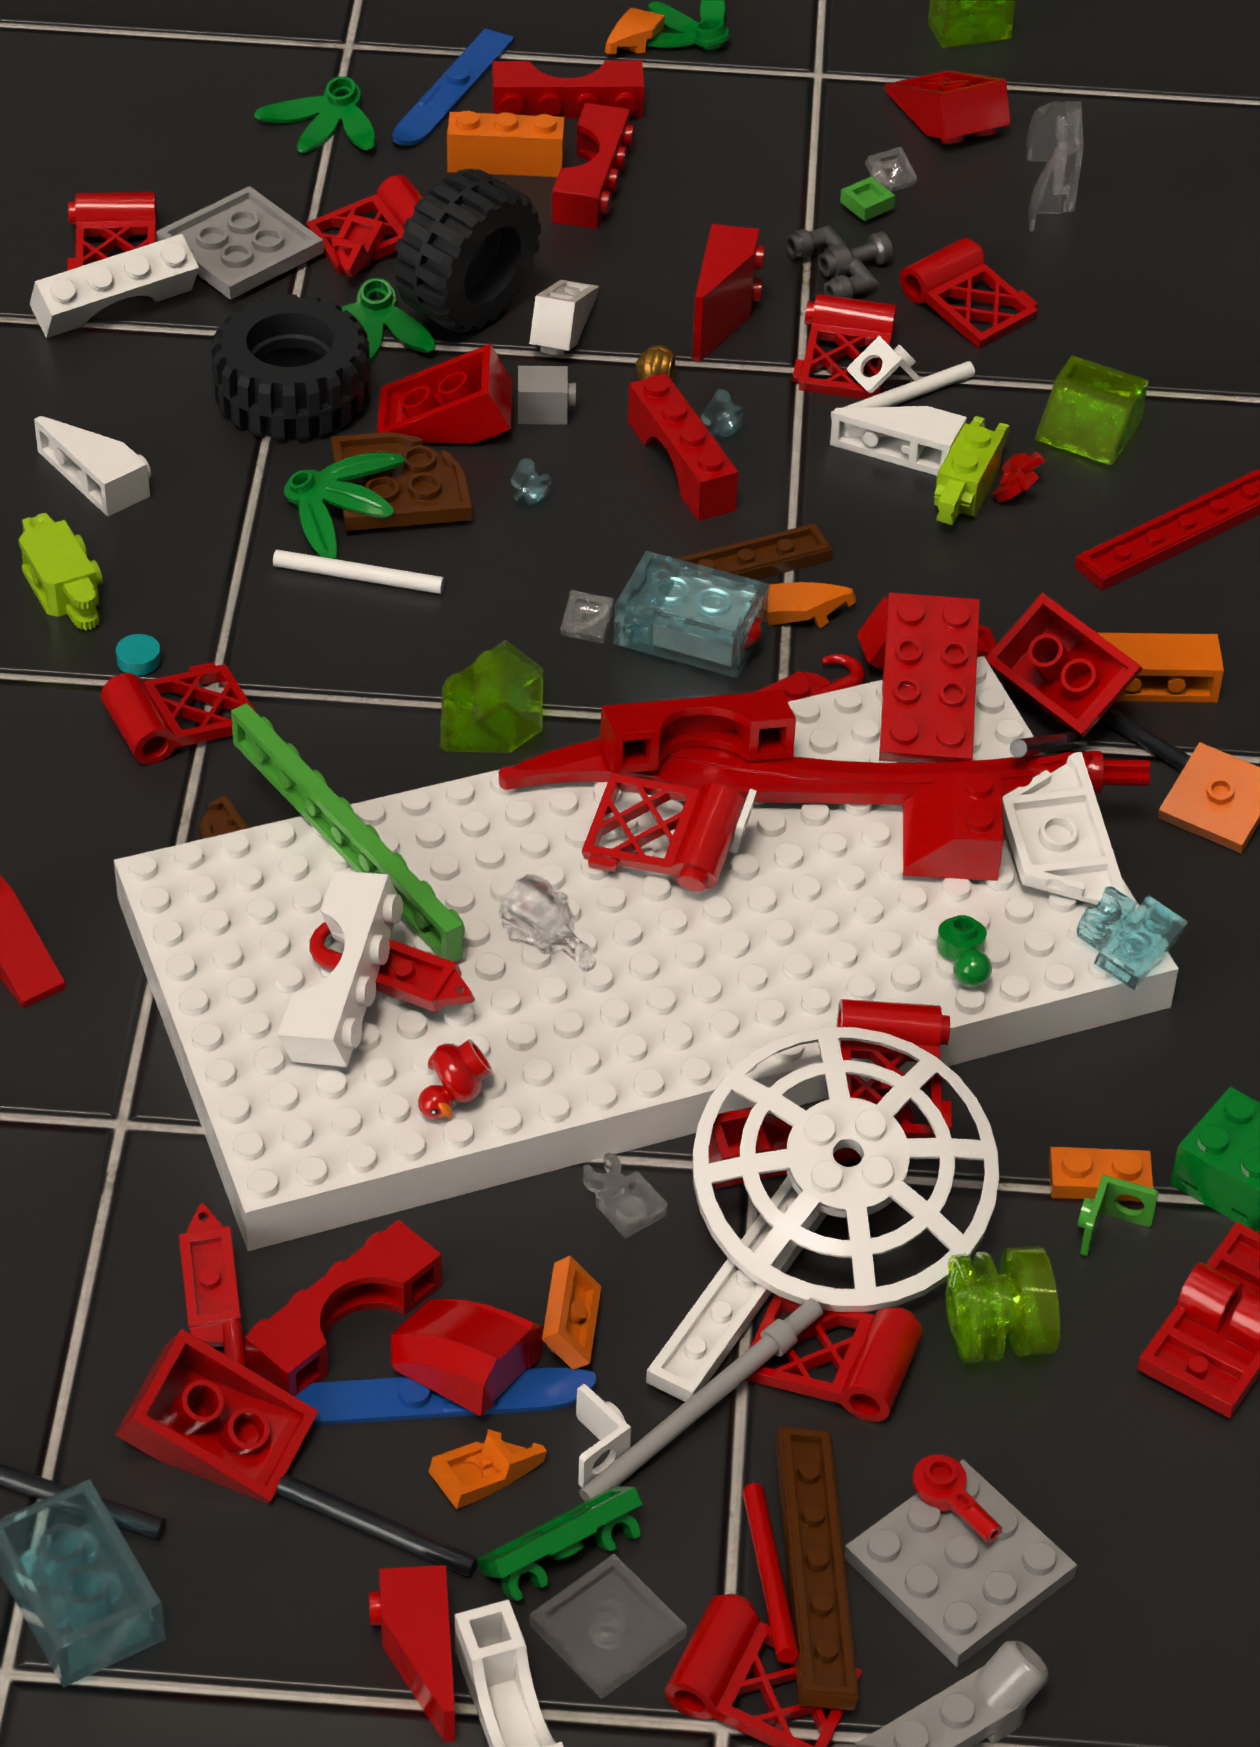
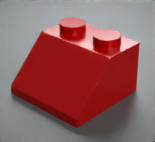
(955, 828)

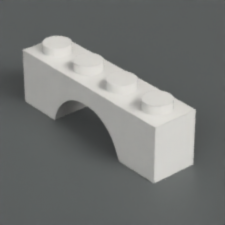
(78, 294)
(327, 1019)
(500, 1677)

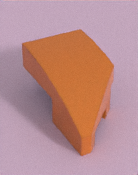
(634, 30)

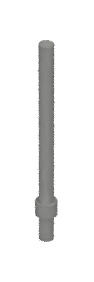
(774, 1340)

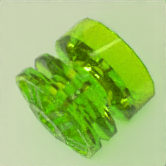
(1010, 1303)

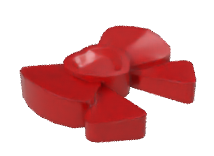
(1015, 478)

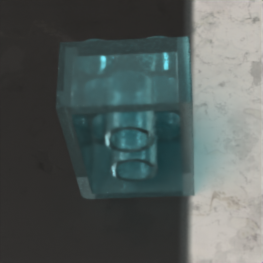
(78, 1583)

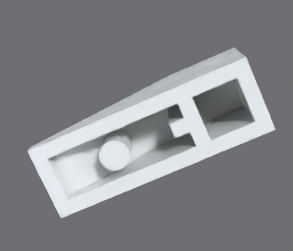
(561, 315)
(900, 435)
(95, 464)

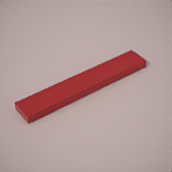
(1172, 532)

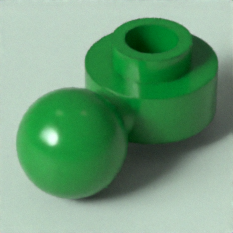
(964, 942)

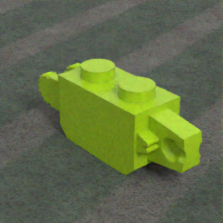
(969, 470)
(60, 571)

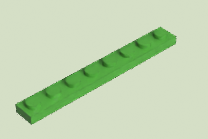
(338, 824)

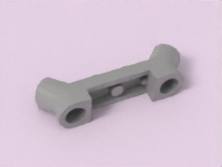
(977, 1707)

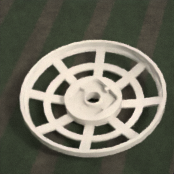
(841, 1189)

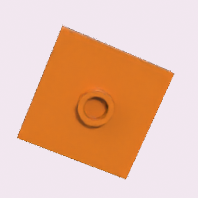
(1215, 798)

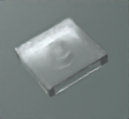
(607, 1626)

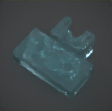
(1127, 937)

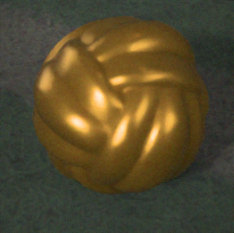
(656, 361)

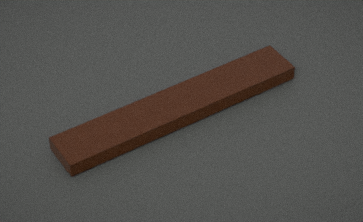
(816, 1569)

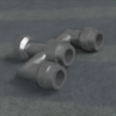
(840, 260)

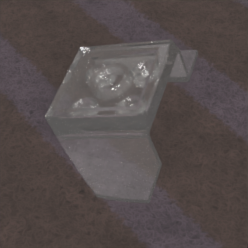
(1055, 138)

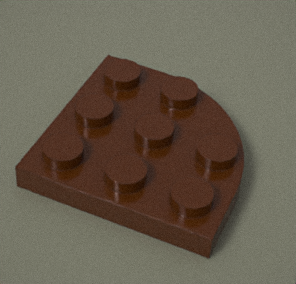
(421, 490)

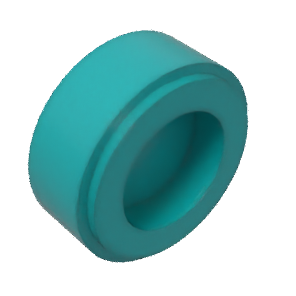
(138, 654)

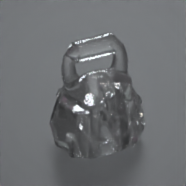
(543, 920)

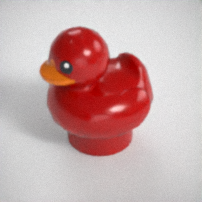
(461, 1074)

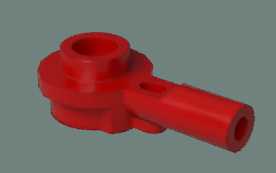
(942, 1484)

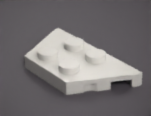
(1061, 834)

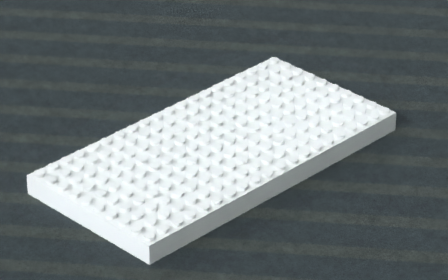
(577, 1055)

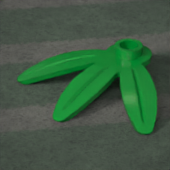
(708, 33)
(336, 106)
(384, 313)
(312, 488)

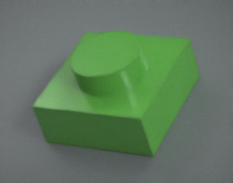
(867, 198)

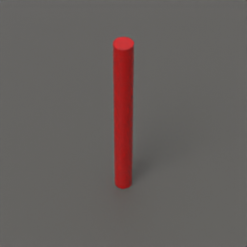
(770, 1573)

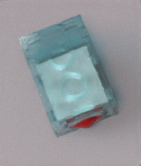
(691, 614)

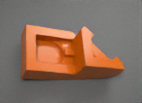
(806, 601)
(483, 1468)

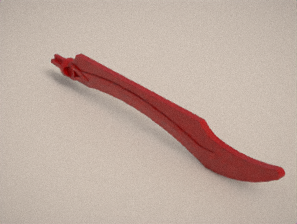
(809, 778)

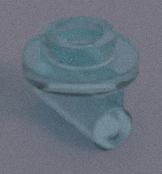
(722, 415)
(530, 484)

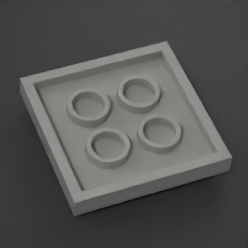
(244, 241)
(952, 1579)

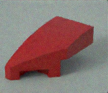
(357, 242)

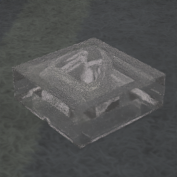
(891, 169)
(587, 616)

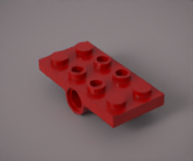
(929, 679)
(1213, 1333)

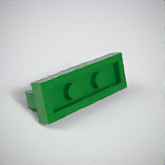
(562, 1538)

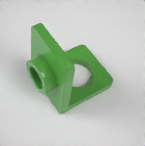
(1107, 1204)

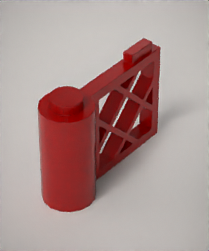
(392, 205)
(114, 218)
(951, 274)
(850, 325)
(151, 720)
(700, 834)
(908, 1021)
(872, 1363)
(716, 1670)

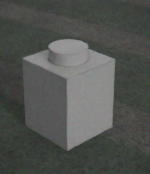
(544, 395)

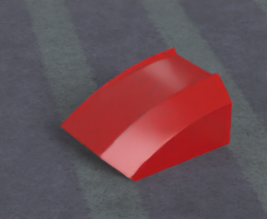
(465, 1350)

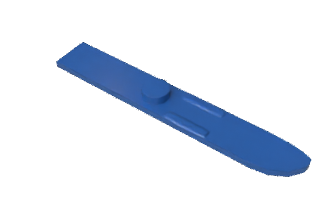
(451, 88)
(406, 1399)

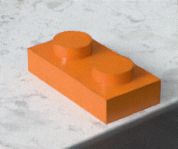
(1078, 1171)
(571, 1313)

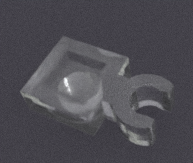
(625, 1201)

